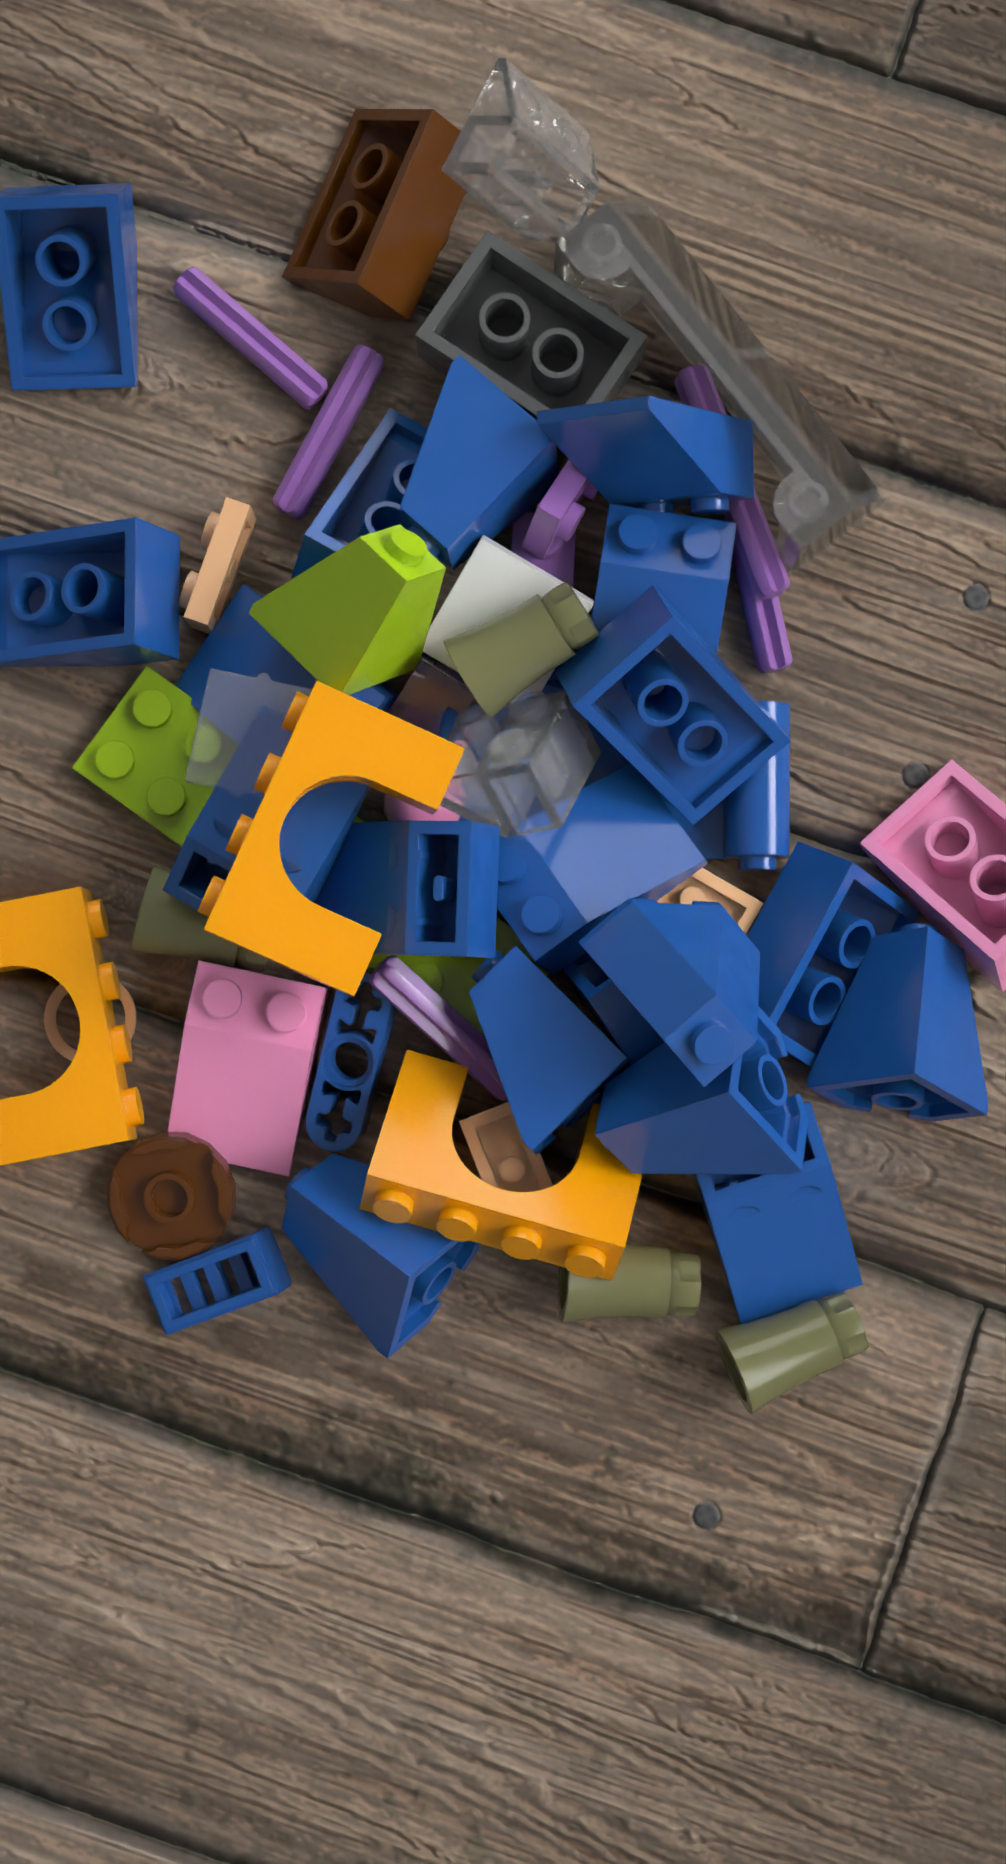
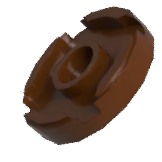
(171, 1195)

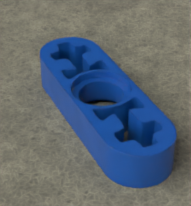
(324, 1100)

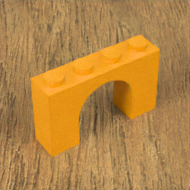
(329, 743)
(91, 1098)
(424, 1183)

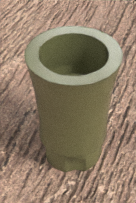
(520, 646)
(178, 930)
(645, 1285)
(790, 1348)

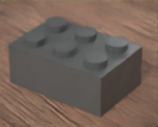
(529, 332)

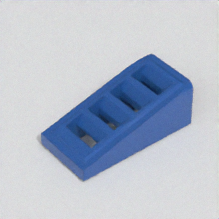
(266, 1262)

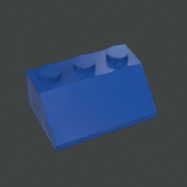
(815, 941)

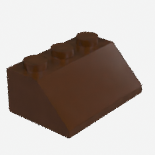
(380, 214)

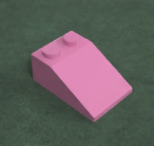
(951, 863)
(247, 1064)

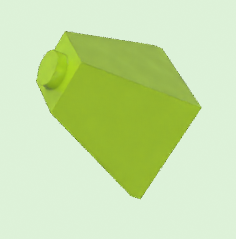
(358, 610)

